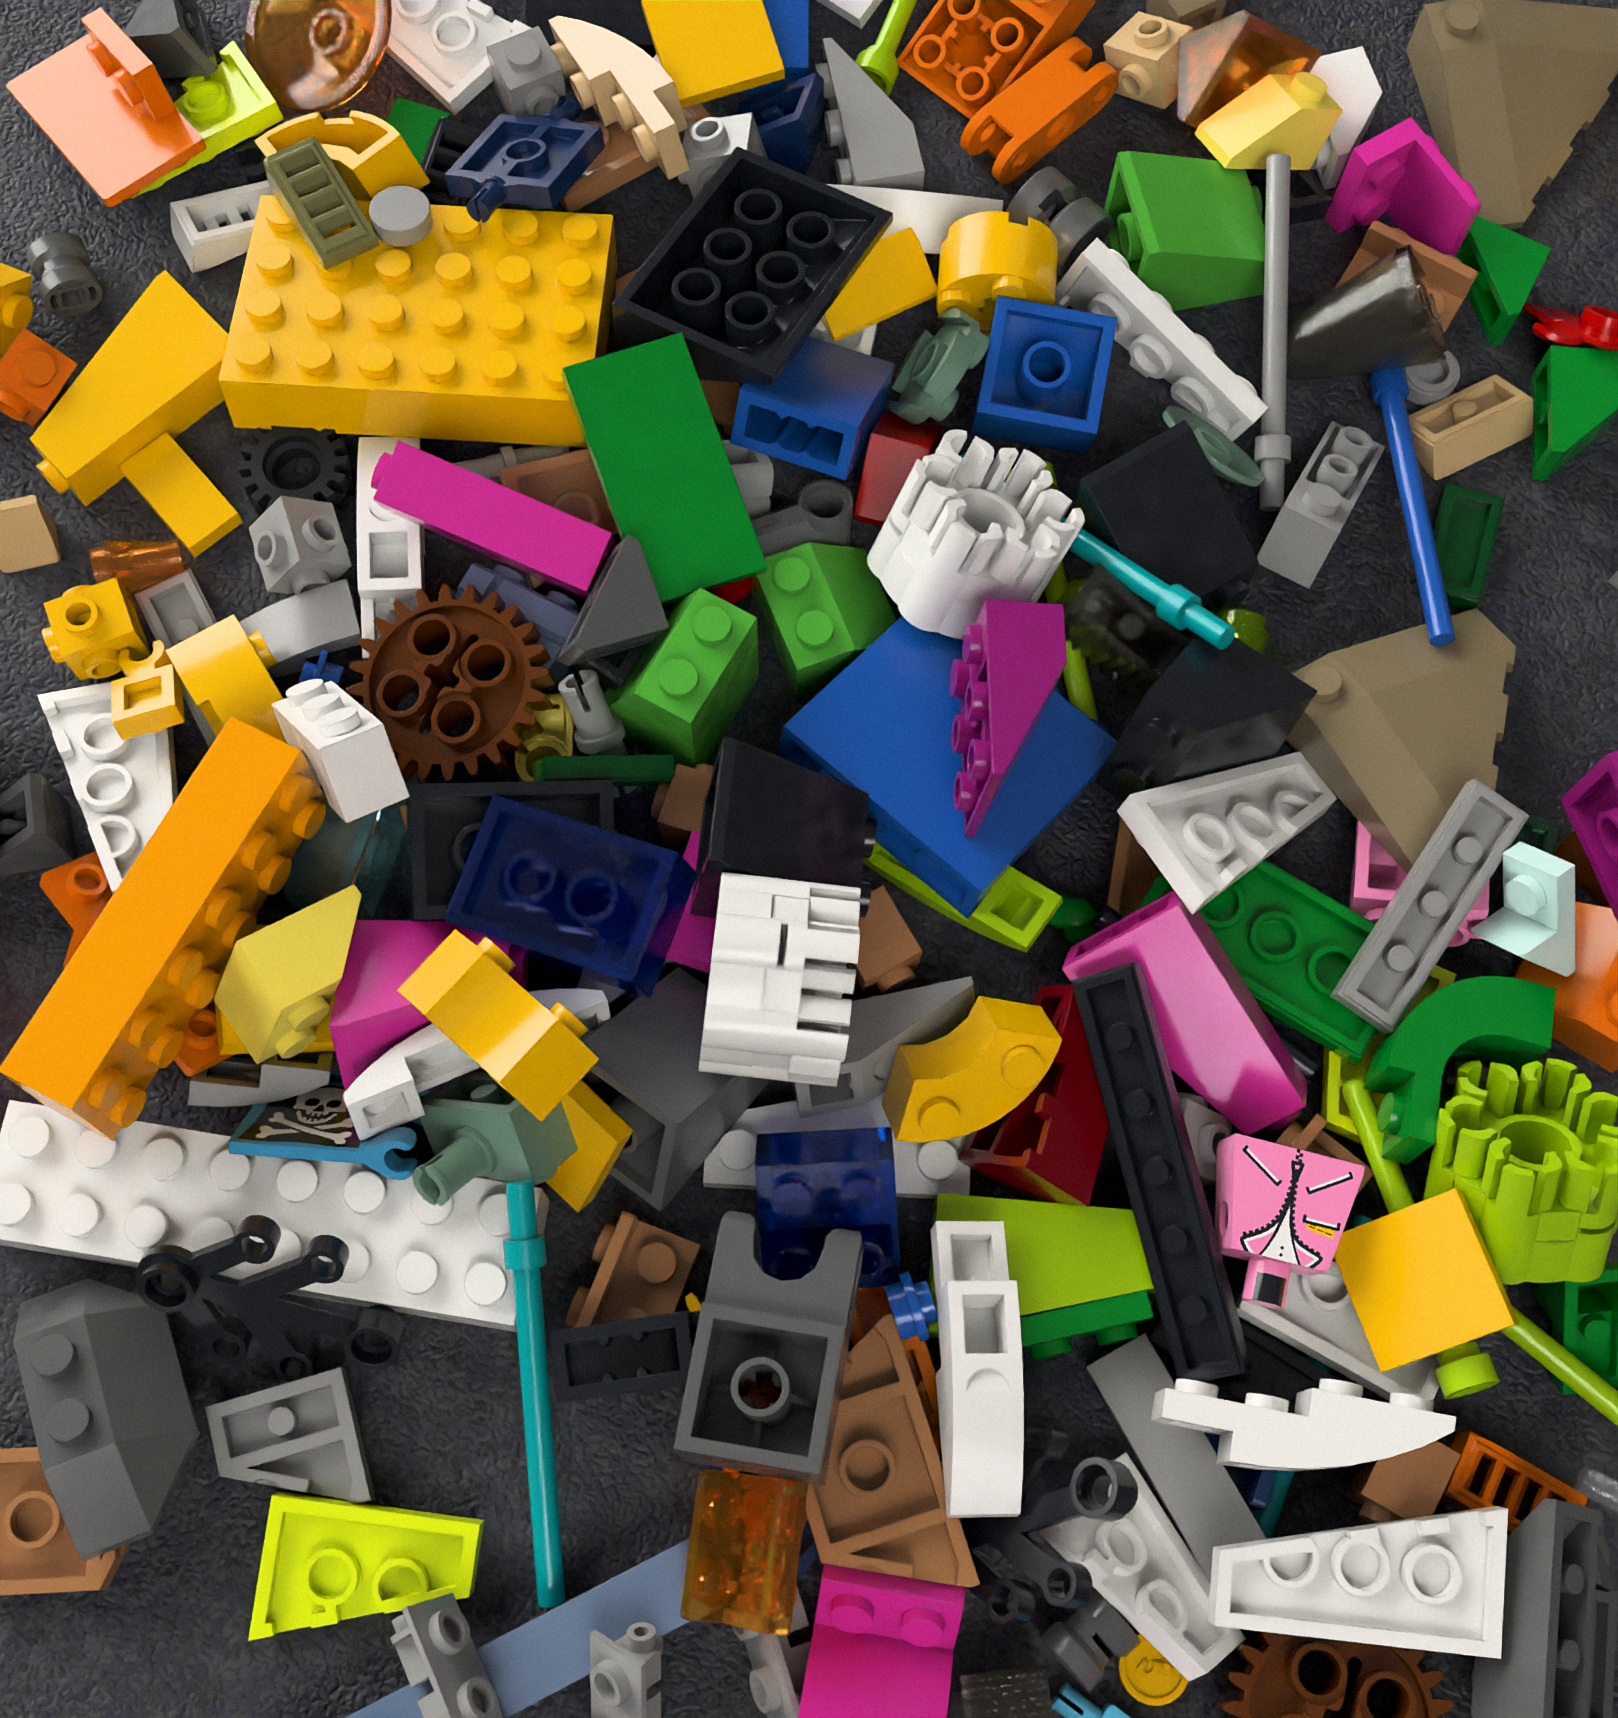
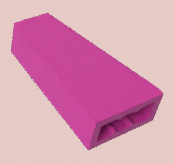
(492, 519)
(1204, 1013)

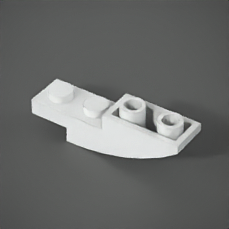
(387, 545)
(979, 1370)
(1325, 1432)

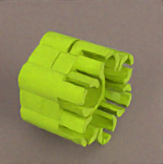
(1532, 1168)

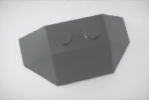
(105, 1409)
(1554, 1621)

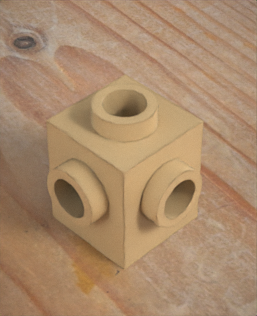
(1147, 58)

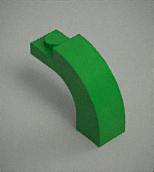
(1468, 1019)

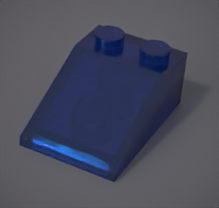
(573, 895)

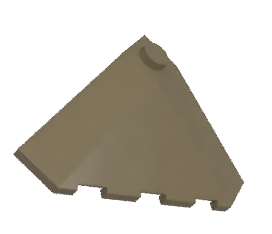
(1511, 91)
(1407, 726)

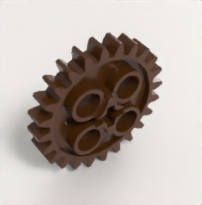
(499, 706)
(1273, 1687)

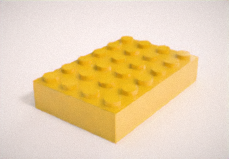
(426, 335)

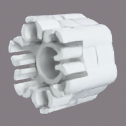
(969, 536)
(780, 979)

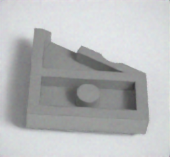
(295, 1438)

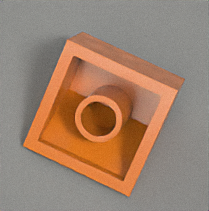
(1587, 998)

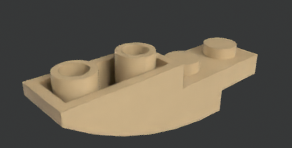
(623, 87)

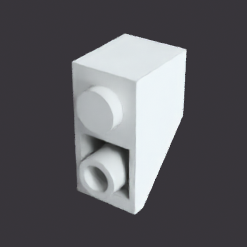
(1357, 92)

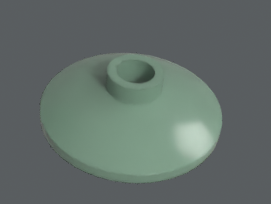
(1223, 455)

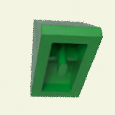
(1506, 273)

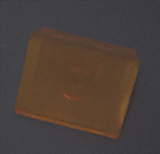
(1232, 57)

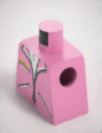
(1280, 1212)

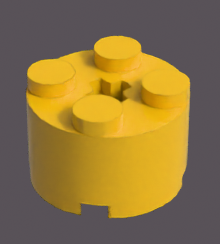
(995, 259)

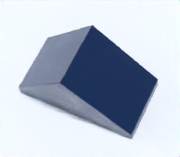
(790, 121)

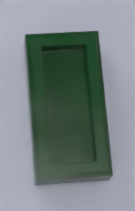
(1464, 541)
(622, 769)

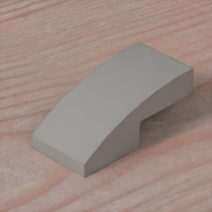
(306, 625)
(244, 1082)

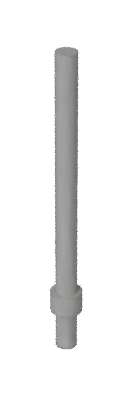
(1273, 446)

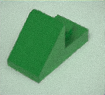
(1585, 1322)

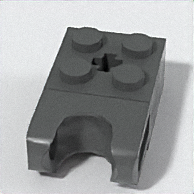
(773, 1331)

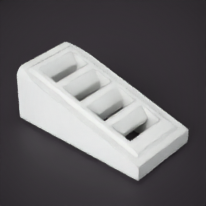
(204, 214)

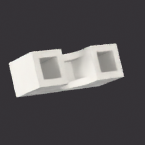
(342, 747)

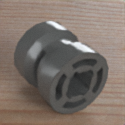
(62, 267)
(1090, 1640)

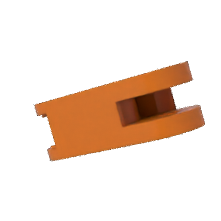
(1040, 110)

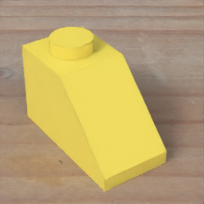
(1272, 118)

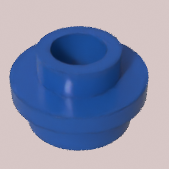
(911, 1307)

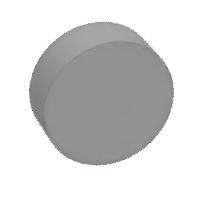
(400, 215)
(1432, 381)

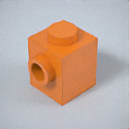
(31, 377)

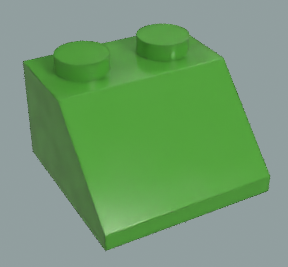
(820, 610)

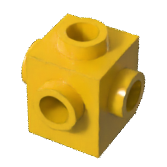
(92, 629)

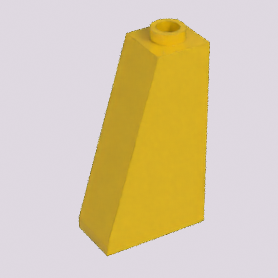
(143, 381)

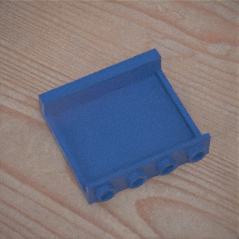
(890, 734)

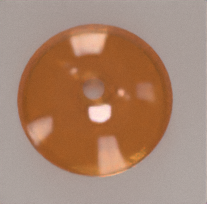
(316, 50)

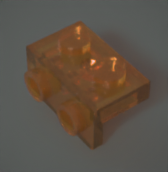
(744, 1551)

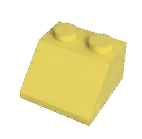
(286, 976)

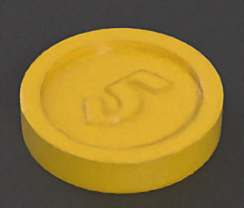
(1150, 1675)

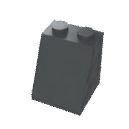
(655, 1086)

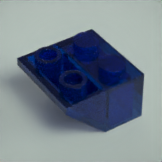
(824, 1184)

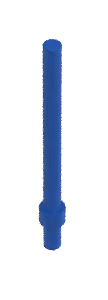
(1390, 391)

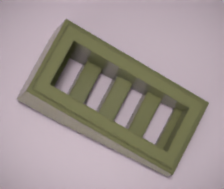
(304, 170)

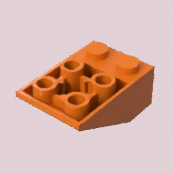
(982, 46)

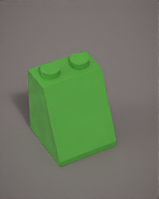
(1187, 227)
(690, 680)

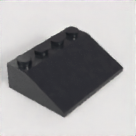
(749, 269)

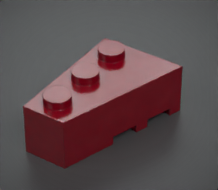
(1058, 1133)

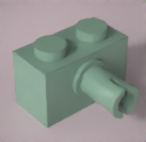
(486, 1135)

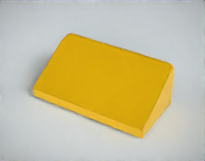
(884, 285)

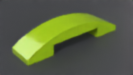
(1010, 912)

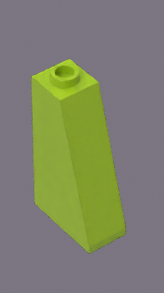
(1056, 1250)

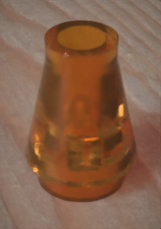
(136, 562)

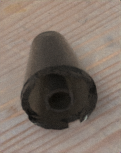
(1368, 324)

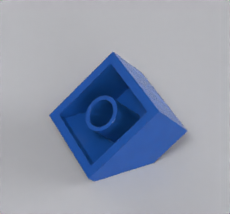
(1043, 375)

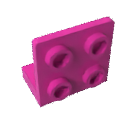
(1411, 182)
(881, 1646)

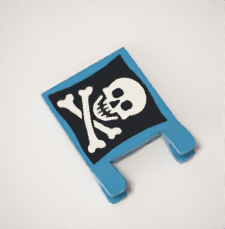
(321, 1129)

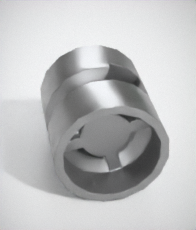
(1054, 202)

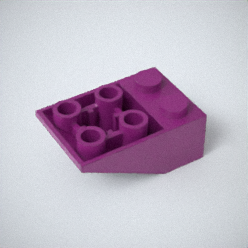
(1003, 688)

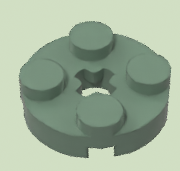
(936, 367)

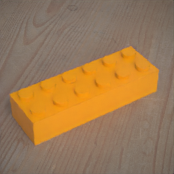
(169, 931)

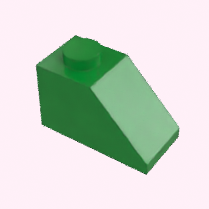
(1572, 404)

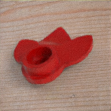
(1594, 329)

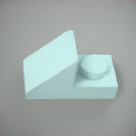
(1536, 910)

